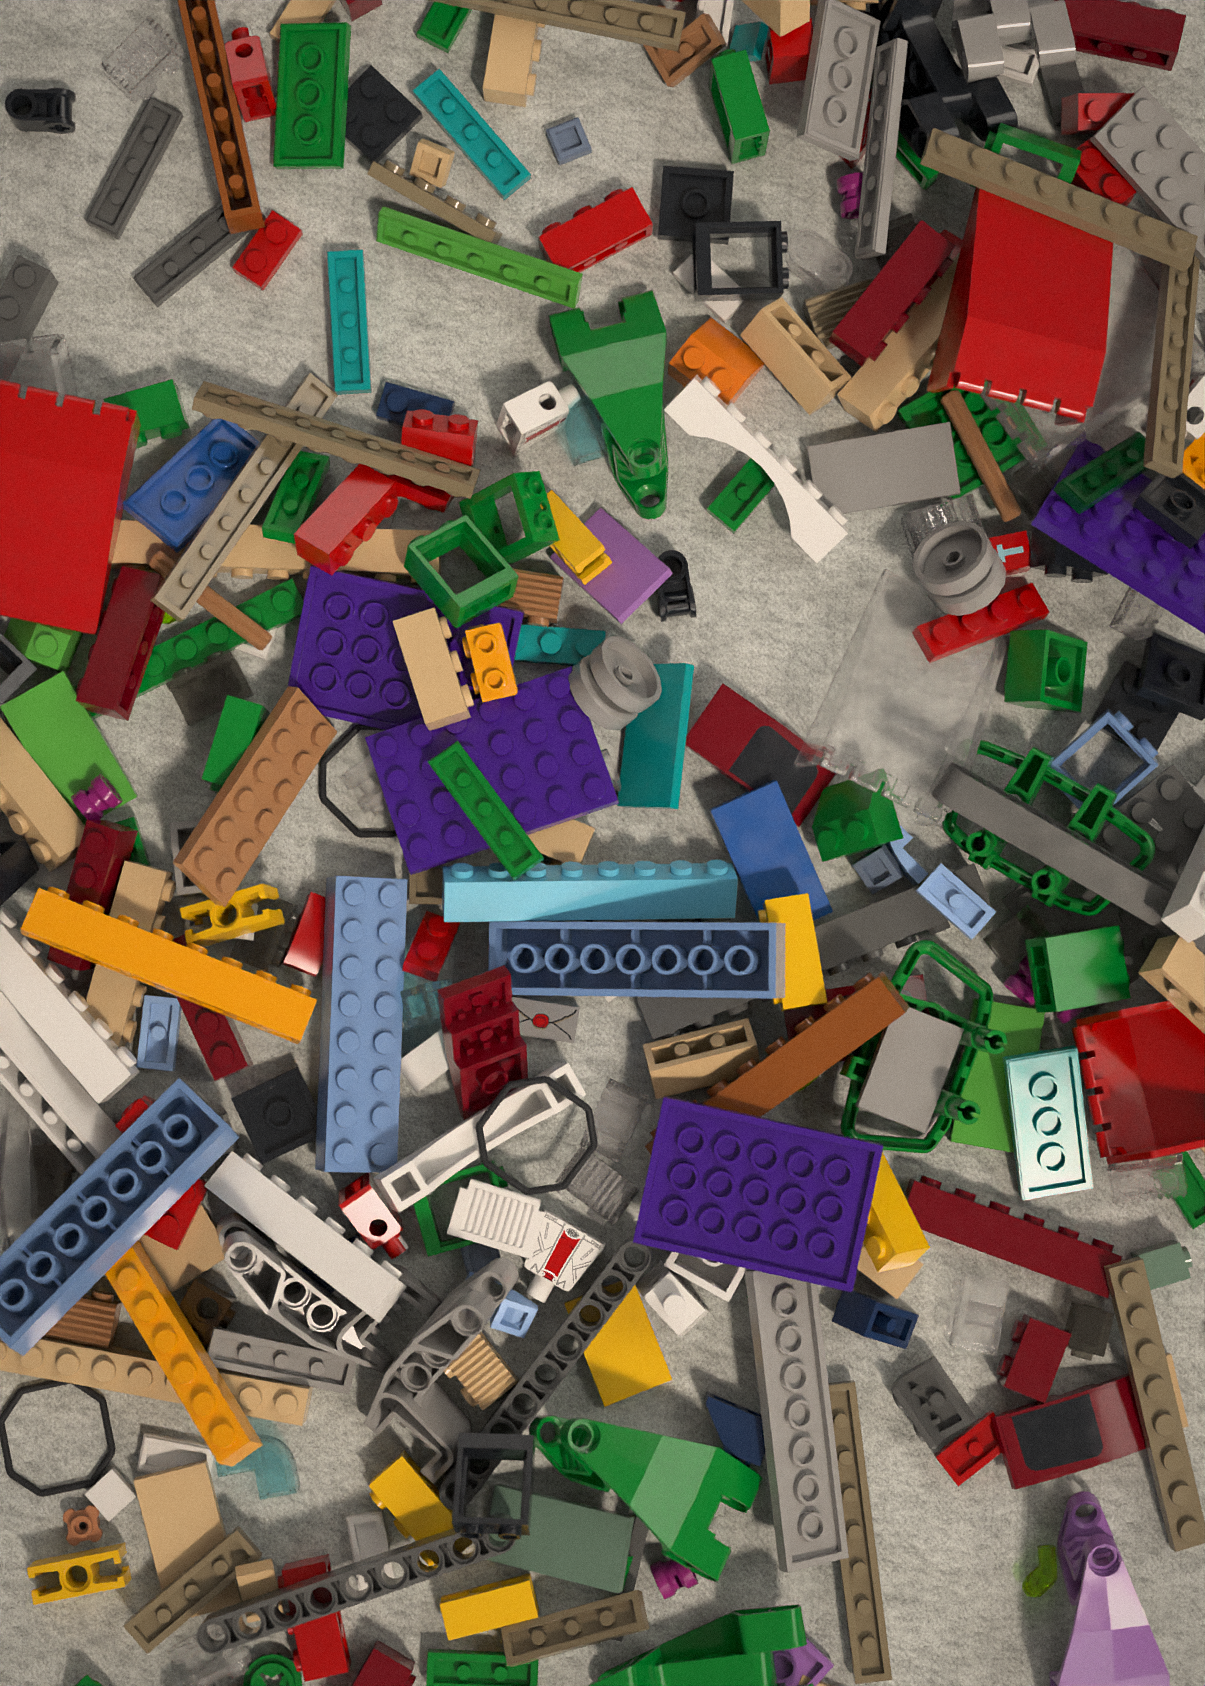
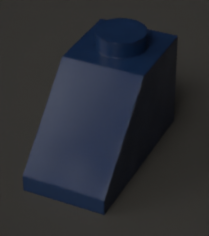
(875, 1318)
(738, 1429)

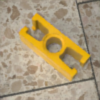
(577, 544)
(244, 923)
(69, 1585)
(489, 1606)

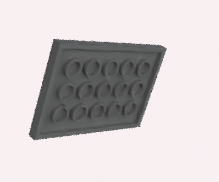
(1181, 816)

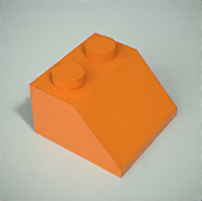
(720, 357)

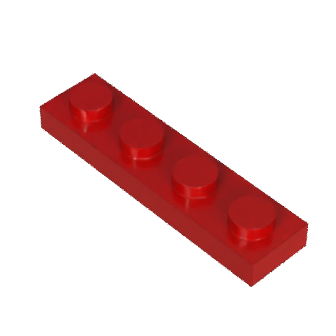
(1003, 614)

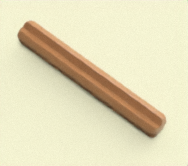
(980, 455)
(219, 607)

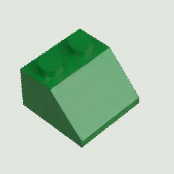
(1045, 670)
(853, 820)

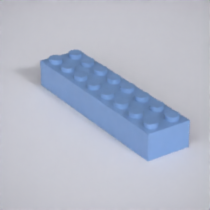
(641, 958)
(361, 1024)
(106, 1212)

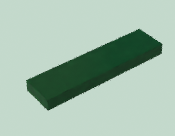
(1104, 474)

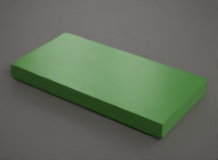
(65, 740)
(987, 1078)

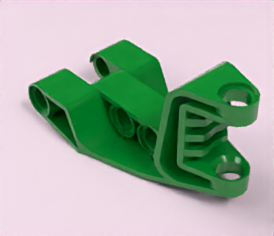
(624, 380)
(661, 1478)
(719, 1653)

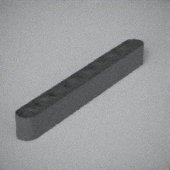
(1056, 846)
(559, 1359)
(342, 1593)

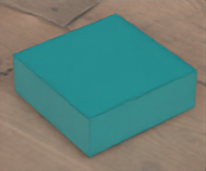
(750, 37)

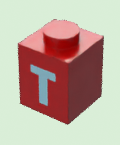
(1013, 551)

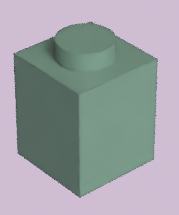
(1165, 1263)

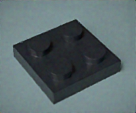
(377, 116)
(693, 198)
(1175, 506)
(1173, 676)
(1148, 717)
(278, 1115)

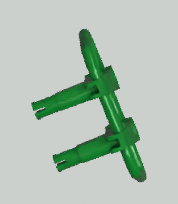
(1097, 807)
(974, 1037)

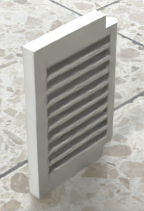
(497, 1218)

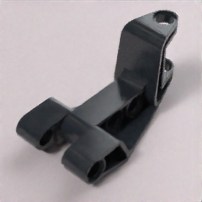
(933, 82)

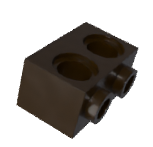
(197, 1319)

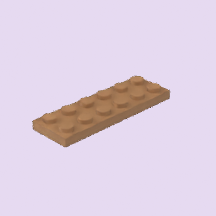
(255, 796)

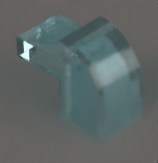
(584, 433)
(422, 1004)
(273, 1467)

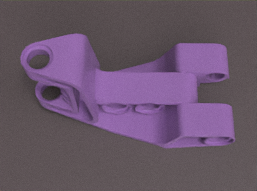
(1109, 1630)

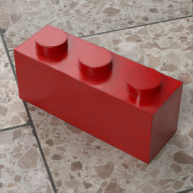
(596, 232)
(346, 519)
(323, 1641)

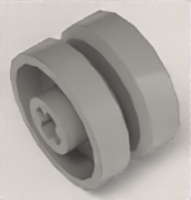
(959, 568)
(615, 683)

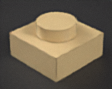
(432, 163)

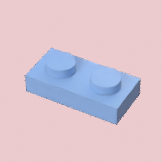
(955, 901)
(159, 1033)

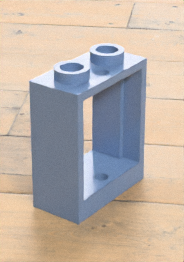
(1121, 725)

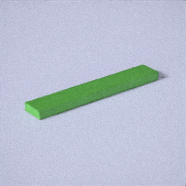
(479, 257)

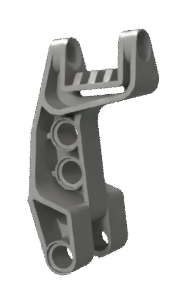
(986, 25)
(345, 1327)
(410, 1382)

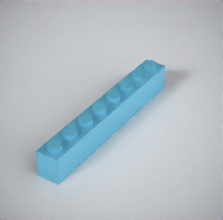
(590, 892)

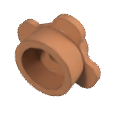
(88, 1515)

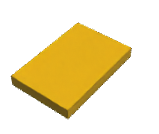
(625, 1351)

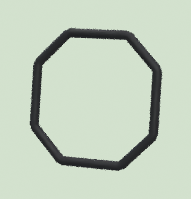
(322, 787)
(569, 1095)
(63, 1488)

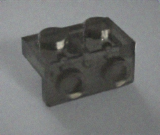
(204, 690)
(267, 946)
(52, 1174)

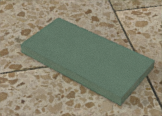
(567, 1539)

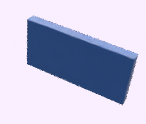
(191, 483)
(768, 849)

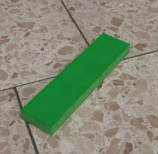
(486, 810)

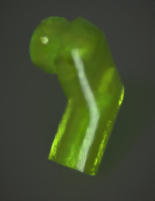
(1044, 1574)

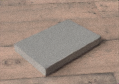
(909, 1069)

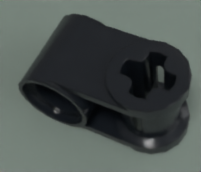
(49, 111)
(676, 590)

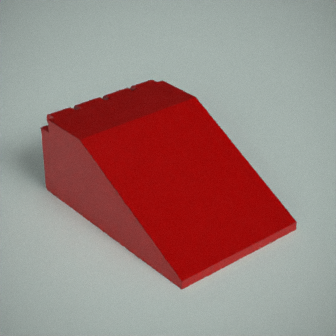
(1026, 311)
(60, 503)
(1145, 1081)

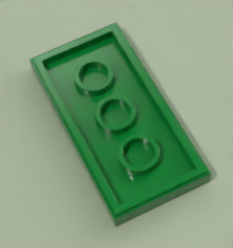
(312, 95)

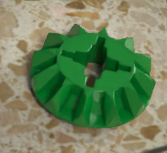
(272, 1665)

